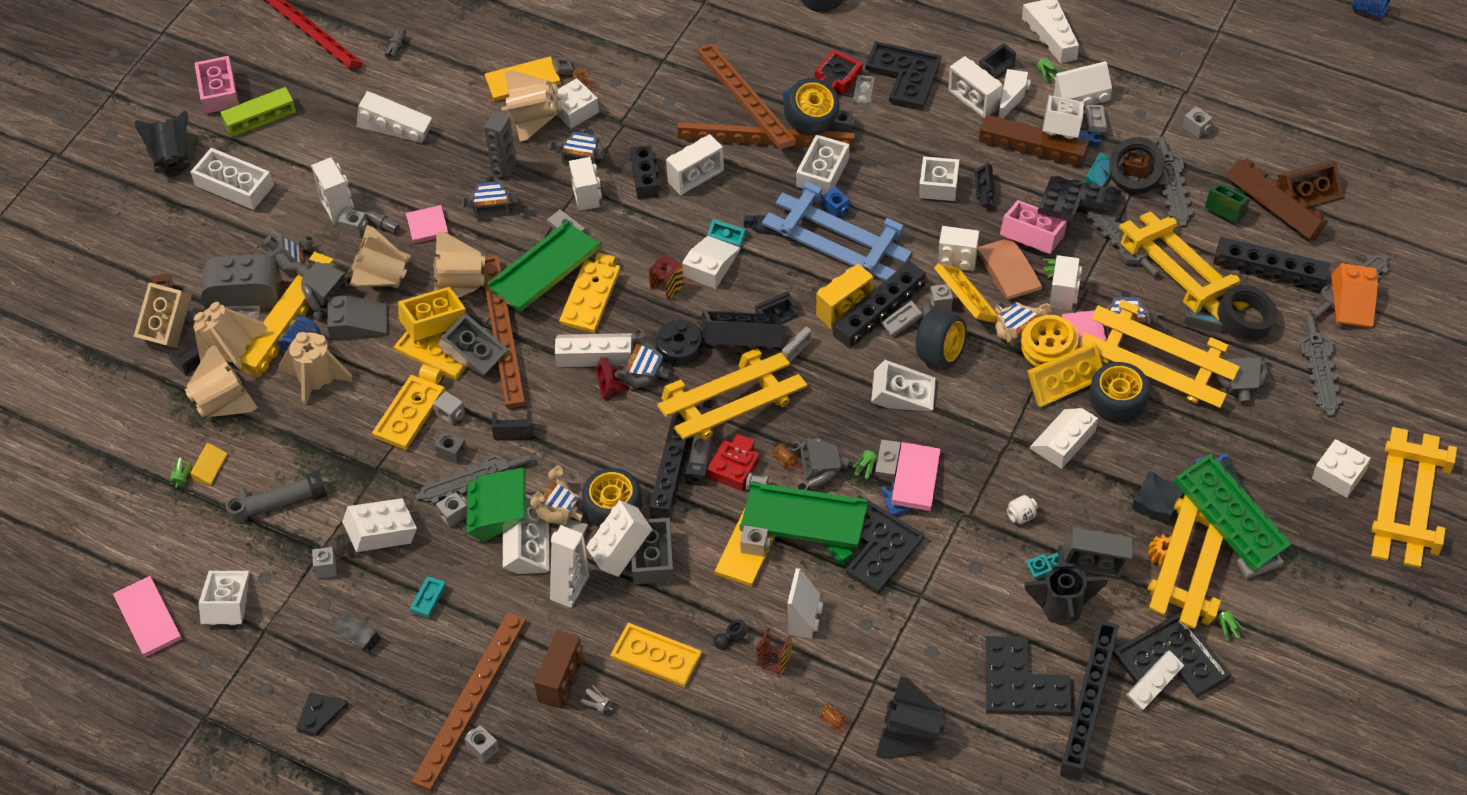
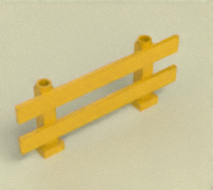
(1196, 295)
(1208, 361)
(750, 369)
(1416, 534)
(1164, 589)

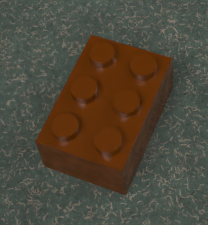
(559, 669)

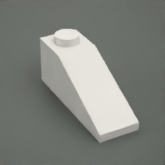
(1013, 91)

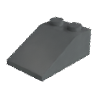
(356, 318)
(472, 345)

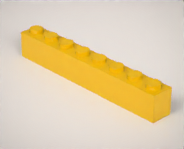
(288, 308)

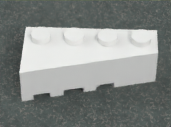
(1053, 28)
(392, 118)
(568, 566)

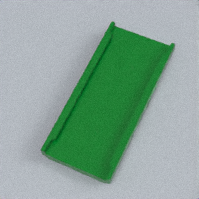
(543, 266)
(1232, 512)
(805, 514)

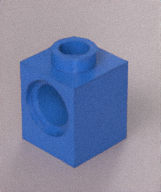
(836, 202)

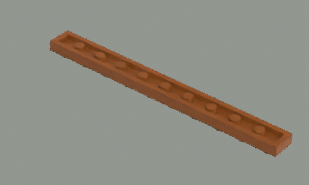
(746, 96)
(752, 135)
(503, 333)
(469, 702)

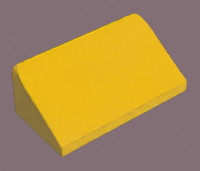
(208, 464)

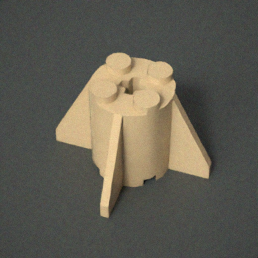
(530, 102)
(377, 262)
(457, 265)
(226, 331)
(312, 363)
(218, 387)

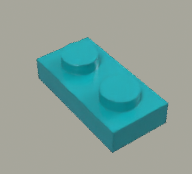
(428, 597)

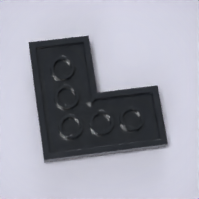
(913, 70)
(1064, 197)
(887, 548)
(1201, 666)
(1013, 689)

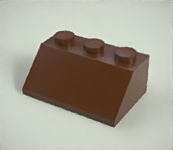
(1314, 183)

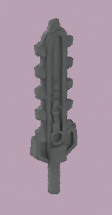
(1173, 186)
(1111, 229)
(1377, 261)
(1318, 350)
(459, 481)

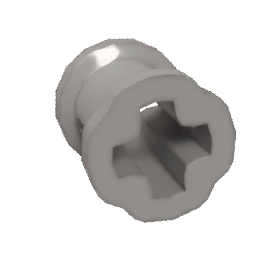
(752, 478)

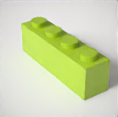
(258, 112)

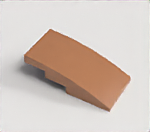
(1009, 268)

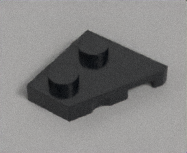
(318, 713)

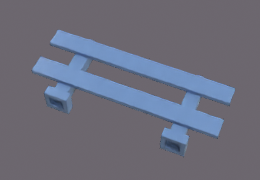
(802, 208)

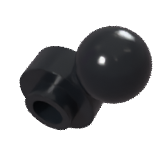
(736, 631)

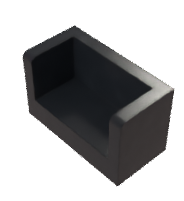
(998, 61)
(187, 360)
(512, 429)

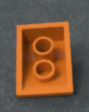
(1355, 294)

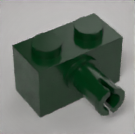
(1227, 202)

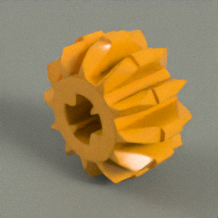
(1158, 549)

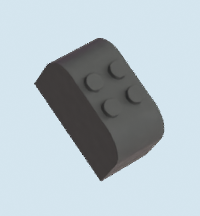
(242, 281)

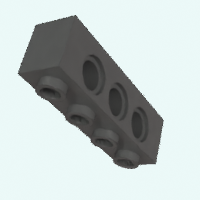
(500, 145)

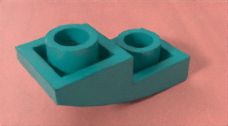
(1042, 565)

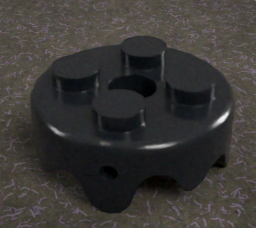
(675, 351)

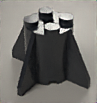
(168, 144)
(1064, 591)
(911, 722)

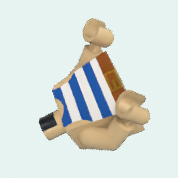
(1013, 320)
(558, 501)

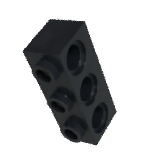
(645, 171)

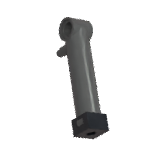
(700, 452)
(274, 498)

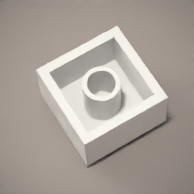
(577, 103)
(939, 178)
(585, 183)
(958, 247)
(1065, 283)
(1341, 468)

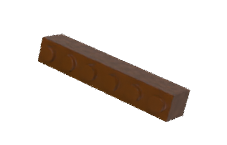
(1033, 141)
(1277, 199)

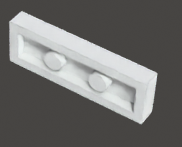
(1155, 680)

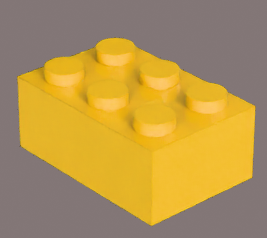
(843, 294)
(430, 313)

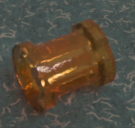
(582, 75)
(784, 455)
(830, 715)

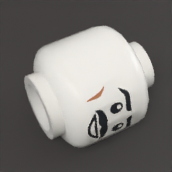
(1022, 509)

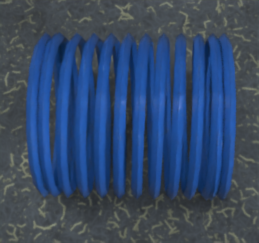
(1381, 11)
(293, 336)

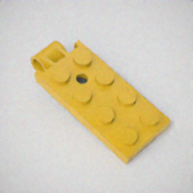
(590, 298)
(405, 414)

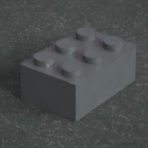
(1098, 551)
(654, 557)

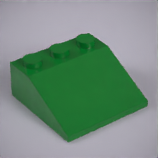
(496, 503)

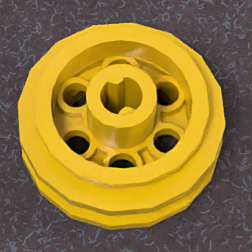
(1049, 333)

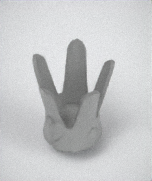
(602, 702)

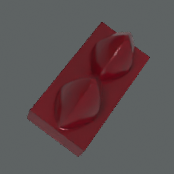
(605, 375)

